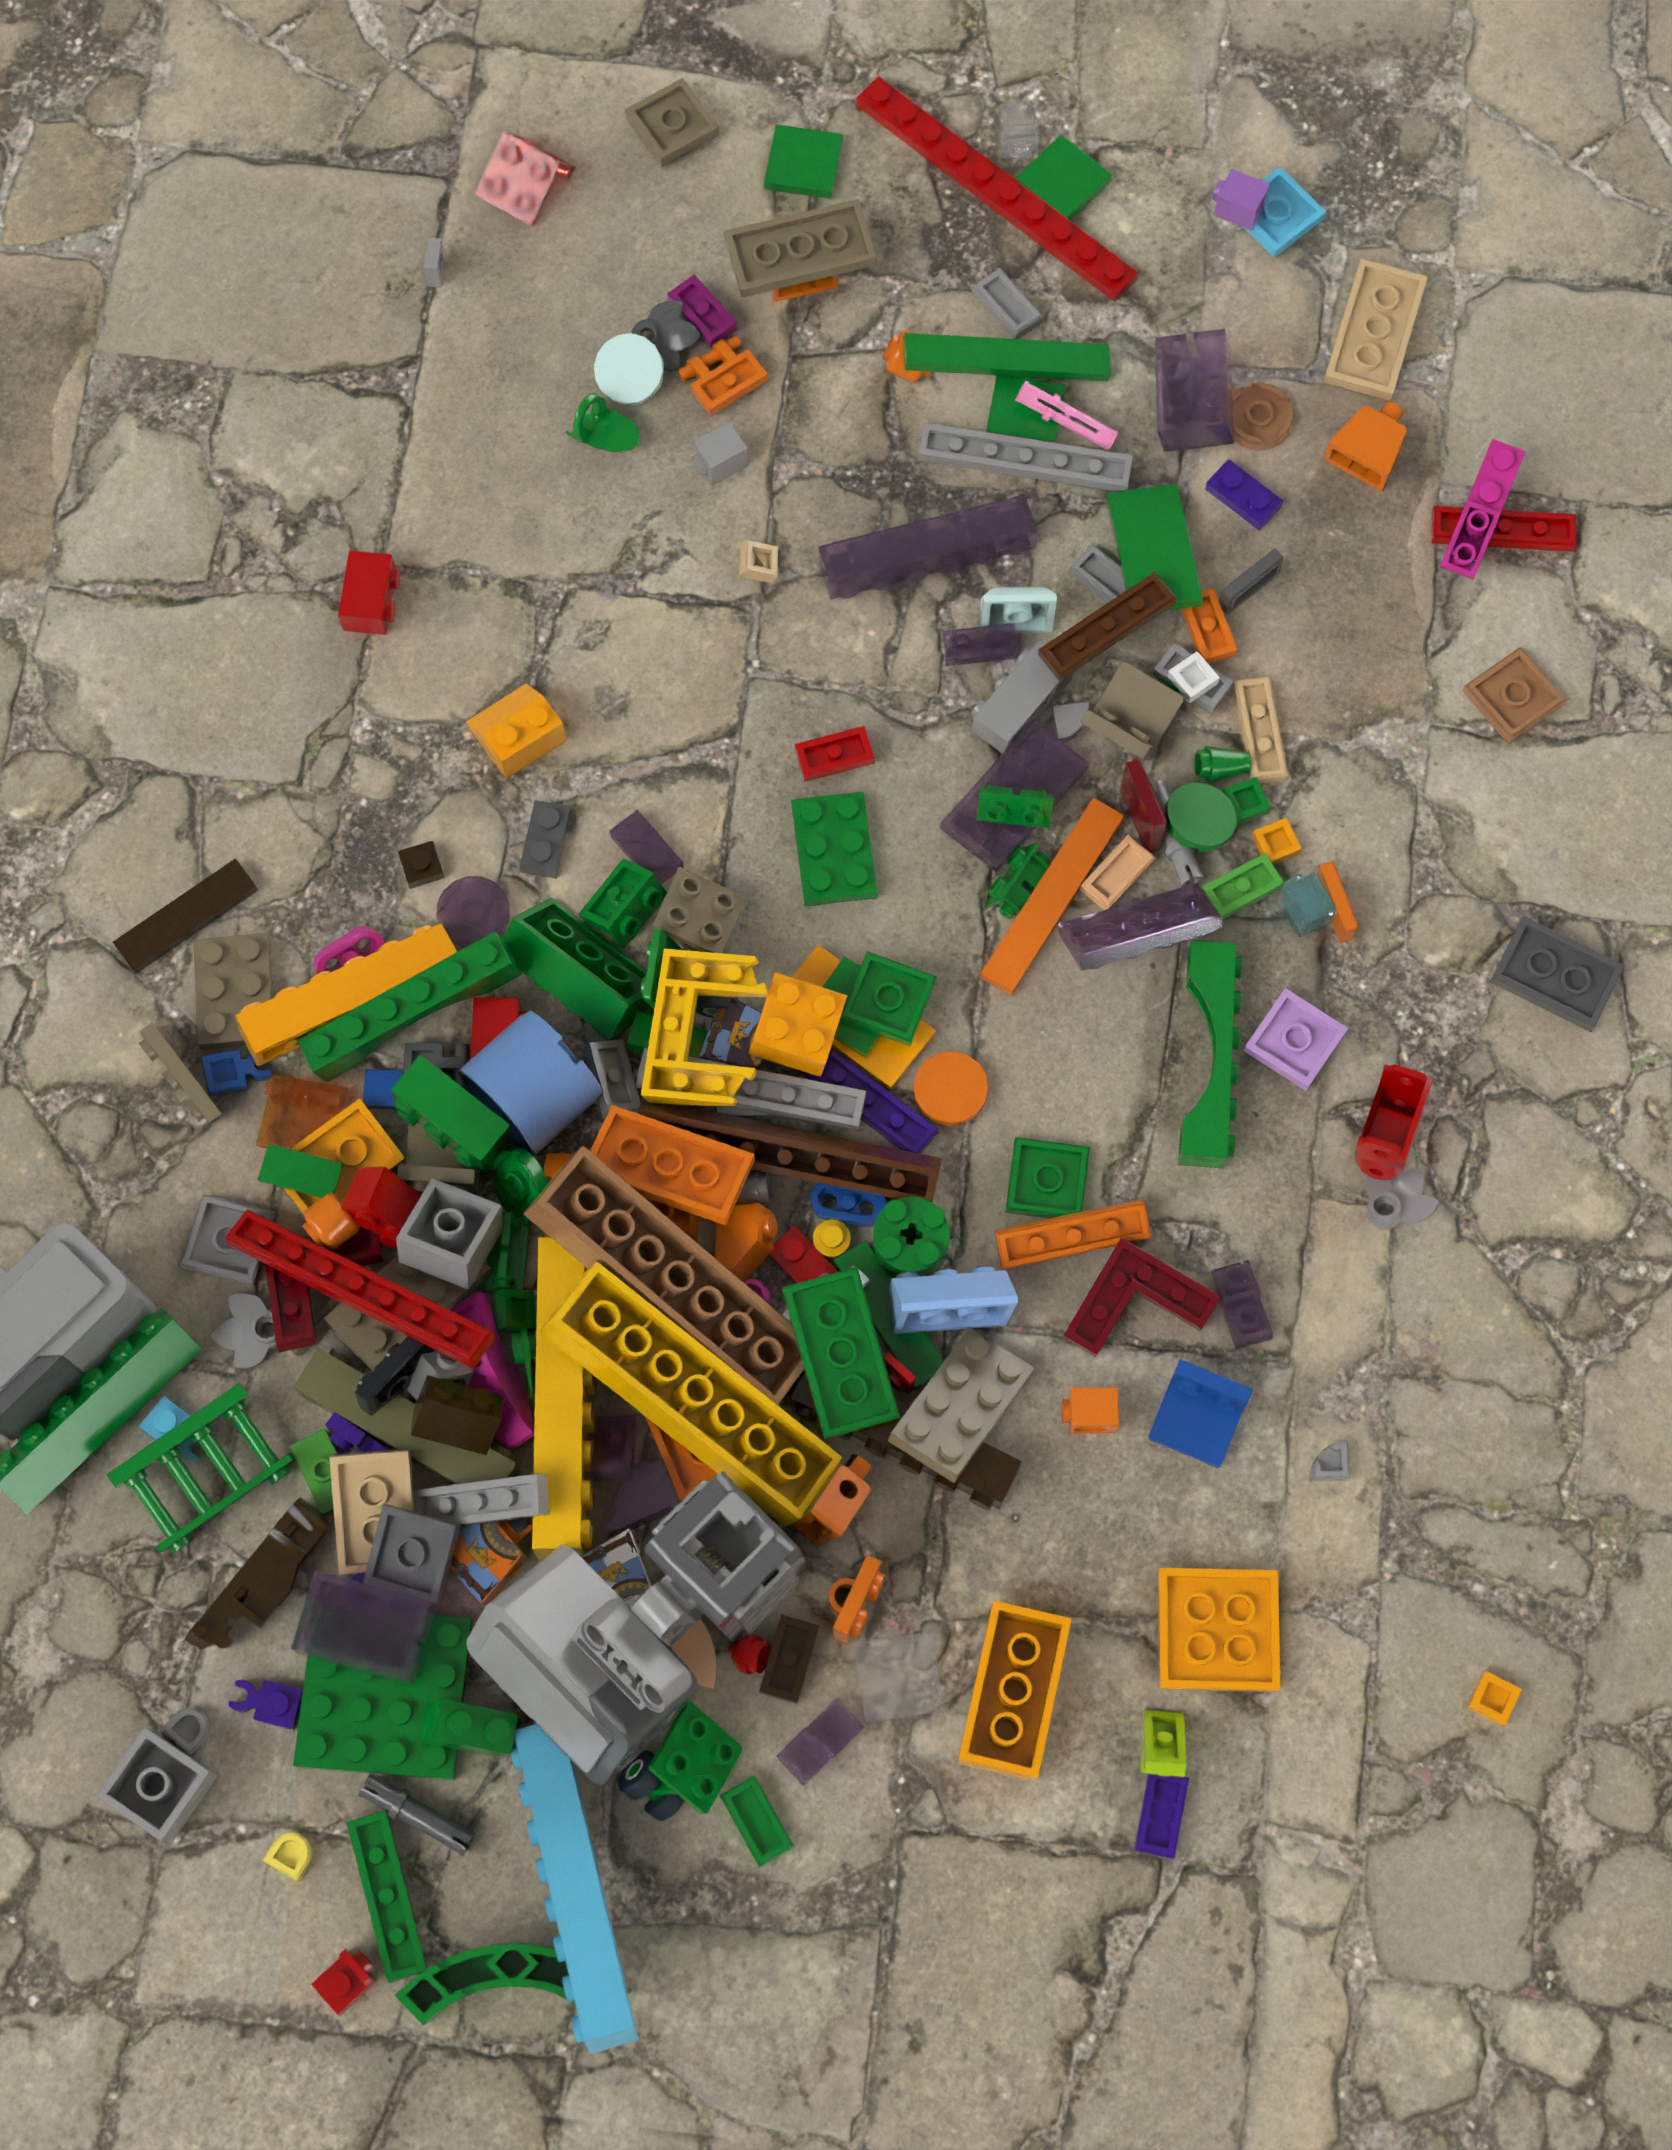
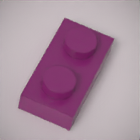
(703, 310)

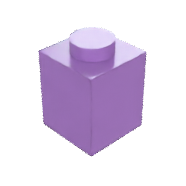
(1240, 198)

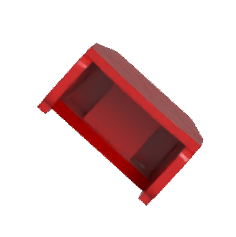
(1392, 1122)

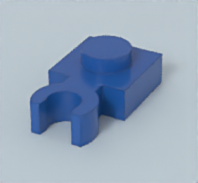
(227, 1072)

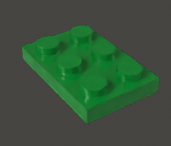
(834, 849)

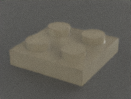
(672, 122)

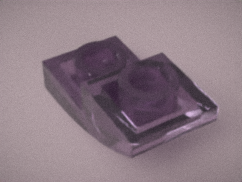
(1242, 1304)

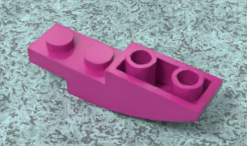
(1482, 509)
(499, 1377)

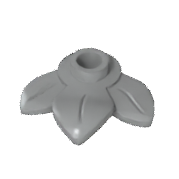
(1400, 1195)
(245, 1331)

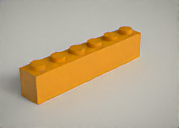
(277, 1024)

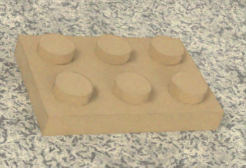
(359, 1490)

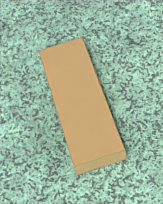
(1260, 729)

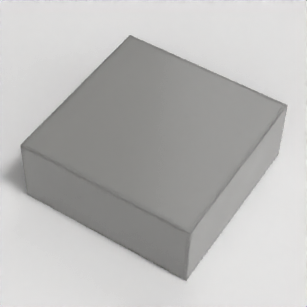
(434, 262)

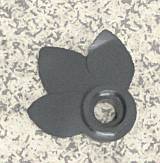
(669, 331)

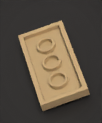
(1375, 329)

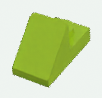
(1163, 1744)

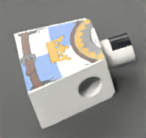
(620, 1567)

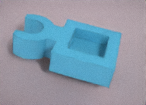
(163, 1419)

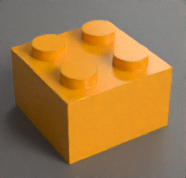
(797, 1024)

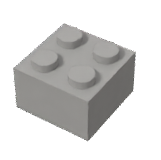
(449, 1233)
(157, 1786)

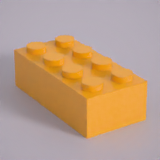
(1014, 1691)

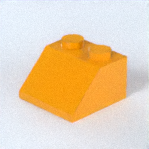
(518, 729)

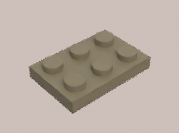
(228, 978)

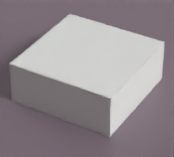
(1193, 677)

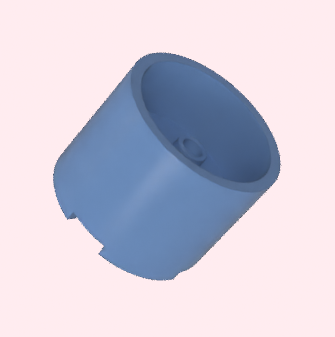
(531, 1081)

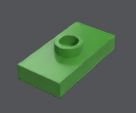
(313, 1459)

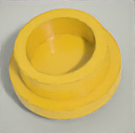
(831, 1238)

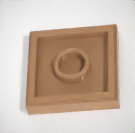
(1514, 695)

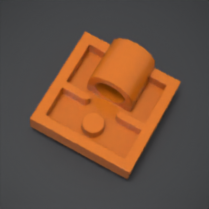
(865, 1587)

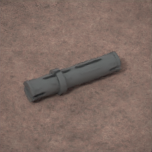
(415, 1813)

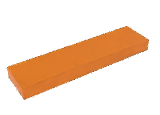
(1072, 1234)

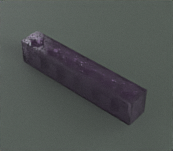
(927, 547)

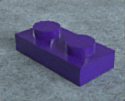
(1244, 494)

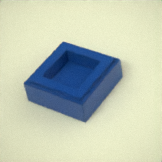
(378, 1088)

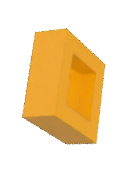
(1277, 841)
(1494, 1698)

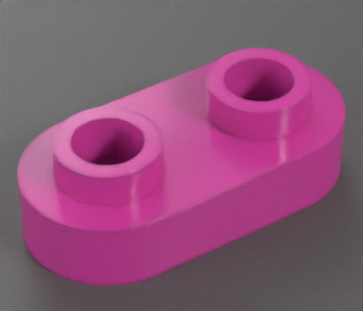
(347, 948)

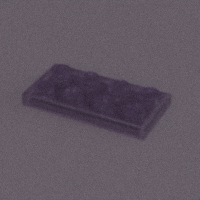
(1031, 762)
(1140, 927)

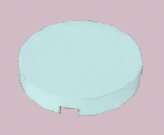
(629, 369)

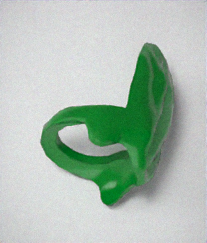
(603, 427)

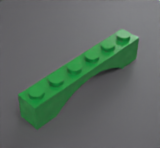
(1211, 982)
(357, 1033)

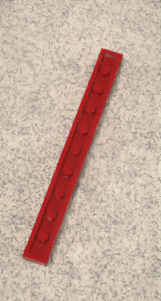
(997, 189)

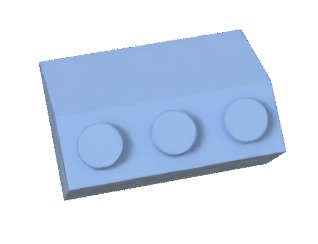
(950, 1300)

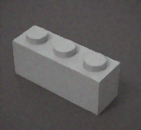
(1017, 700)

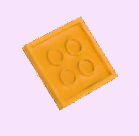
(1218, 1629)

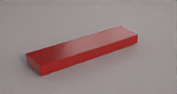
(1513, 529)

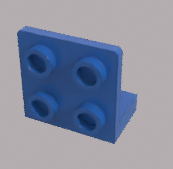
(1199, 1413)

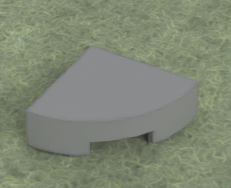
(1068, 719)
(1332, 1464)

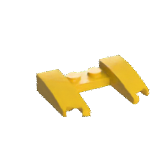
(682, 979)

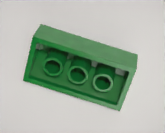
(577, 966)

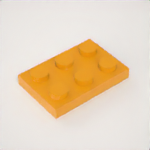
(354, 1141)

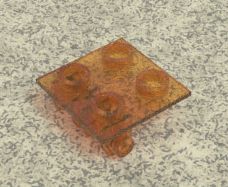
(297, 1109)

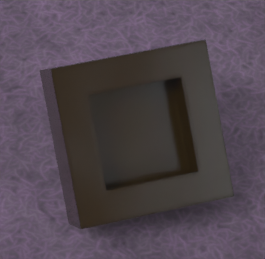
(421, 864)

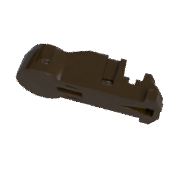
(264, 1578)

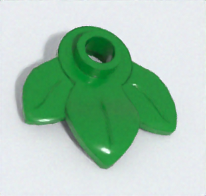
(524, 1352)

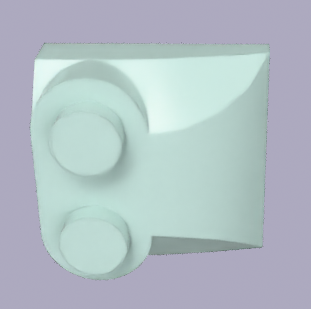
(1027, 607)

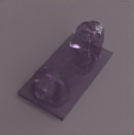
(980, 644)

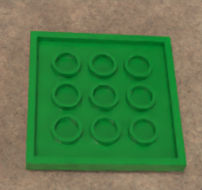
(376, 1723)

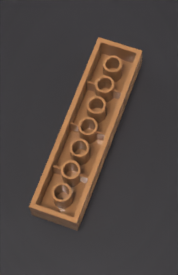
(609, 1222)

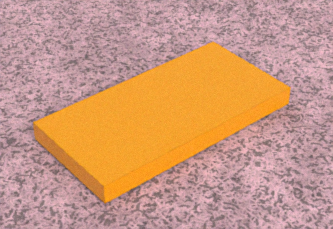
(888, 1058)

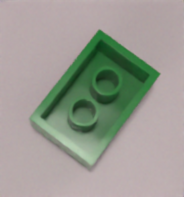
(450, 1116)

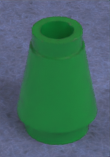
(1220, 763)

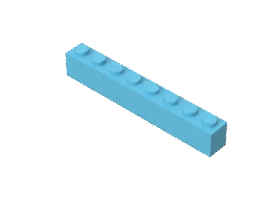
(576, 1893)

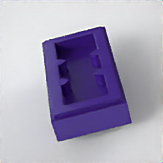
(1161, 1815)

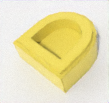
(290, 1855)

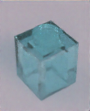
(1306, 903)

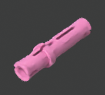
(1028, 396)

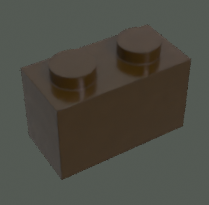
(456, 1415)

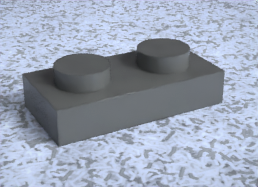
(545, 839)

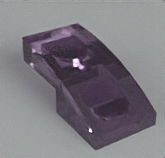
(820, 1742)

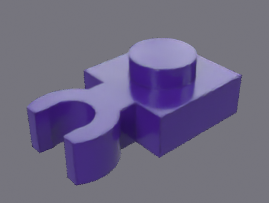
(348, 1436)
(274, 1704)

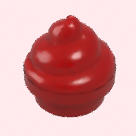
(750, 1654)

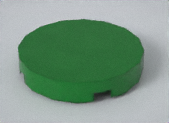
(1200, 816)
(517, 1180)

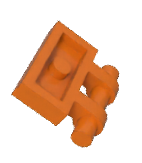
(728, 381)

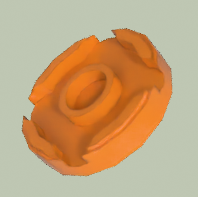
(950, 1088)

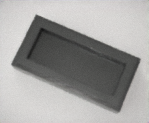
(1250, 581)

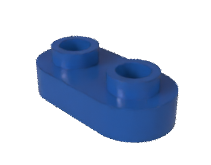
(847, 1206)

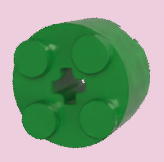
(912, 1217)

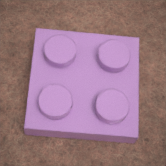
(1295, 1039)

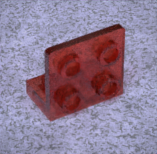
(521, 177)

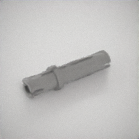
(1180, 855)

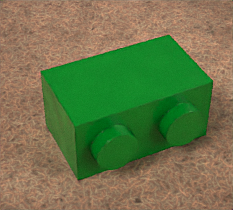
(468, 1728)

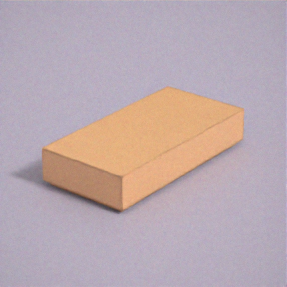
(1117, 873)

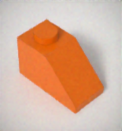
(745, 1239)

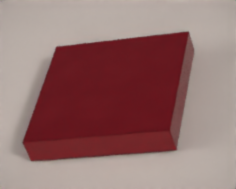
(1143, 805)

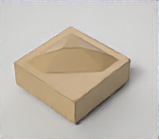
(758, 561)

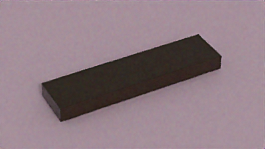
(185, 916)

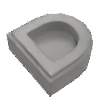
(189, 1729)

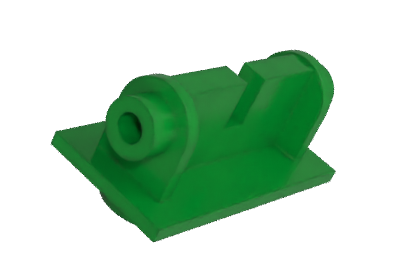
(1027, 809)
(1007, 889)
(508, 1256)

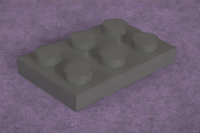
(1557, 973)

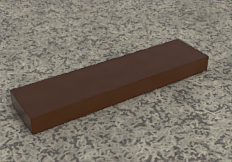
(1107, 626)

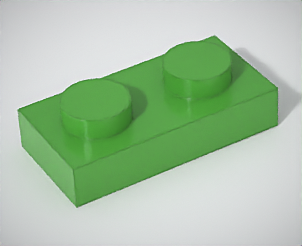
(1243, 886)

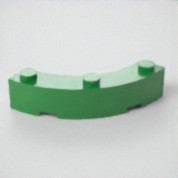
(480, 1970)

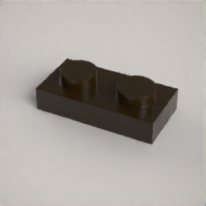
(789, 1659)

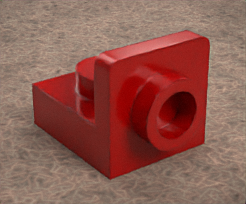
(345, 1980)

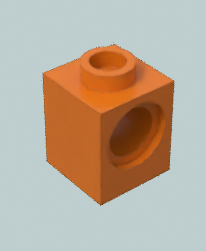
(1091, 1410)

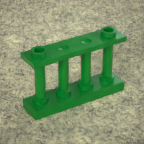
(166, 1452)

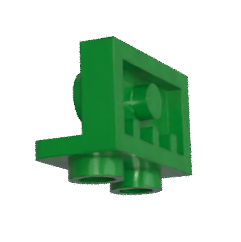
(624, 902)

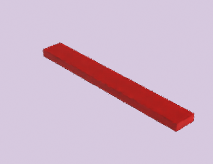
(360, 1288)

